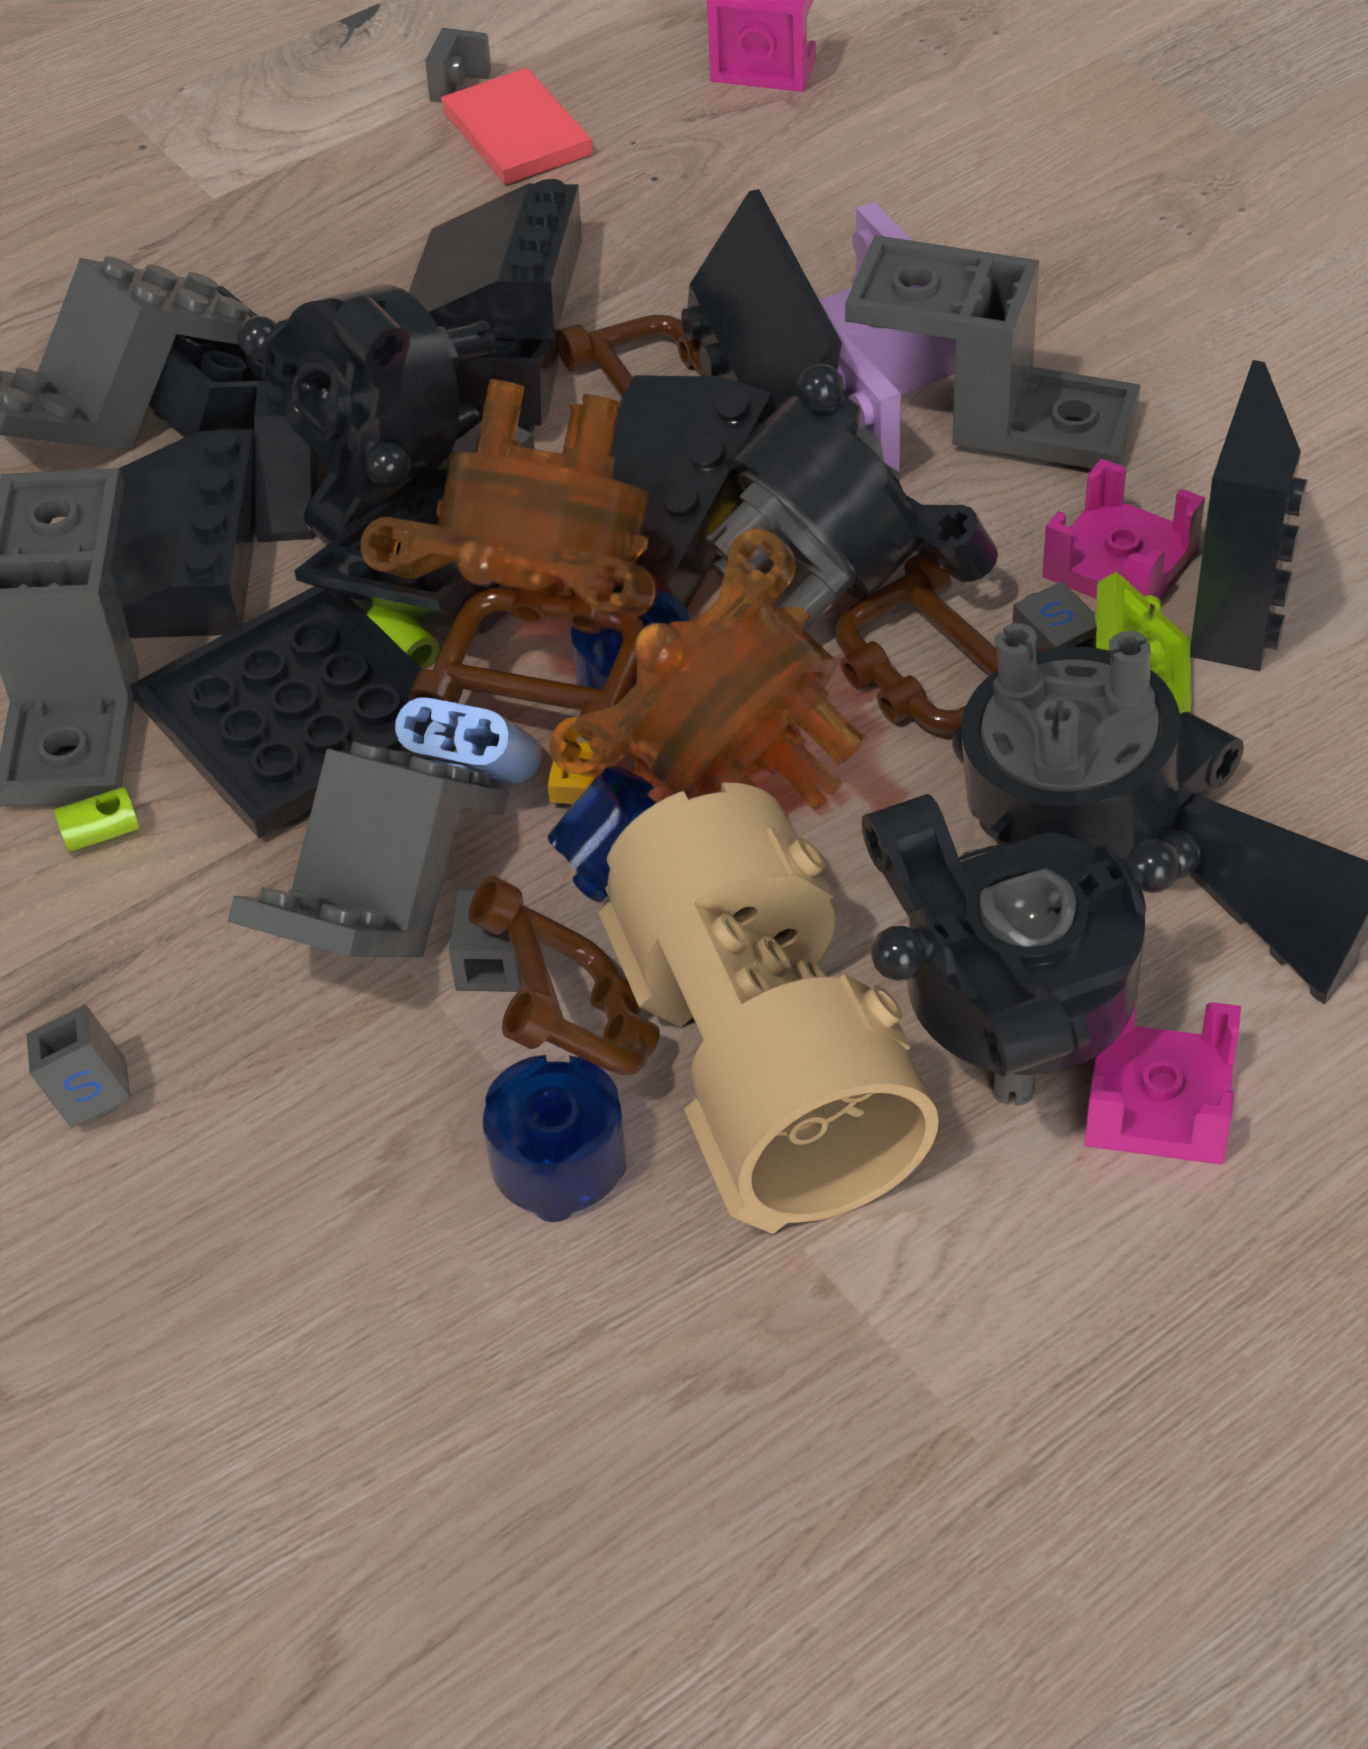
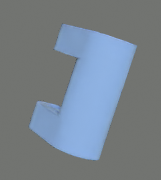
(481, 739)

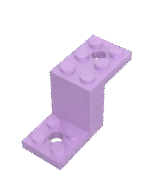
(883, 361)

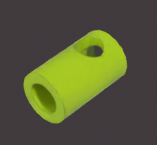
(407, 635)
(96, 819)

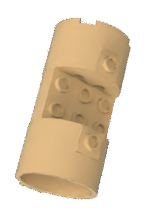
(797, 1071)

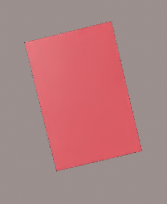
(517, 126)

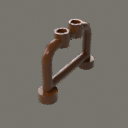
(580, 348)
(532, 606)
(870, 663)
(535, 1010)

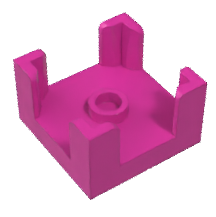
(760, 43)
(1121, 538)
(1166, 1090)

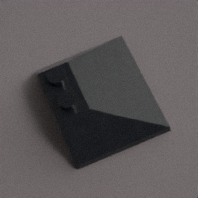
(431, 597)

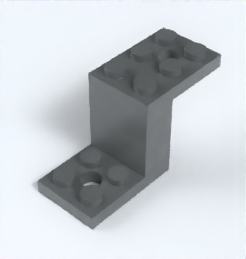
(991, 312)
(111, 352)
(62, 638)
(372, 853)

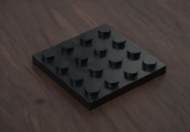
(275, 696)

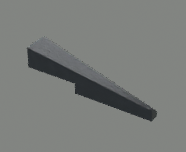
(1286, 887)

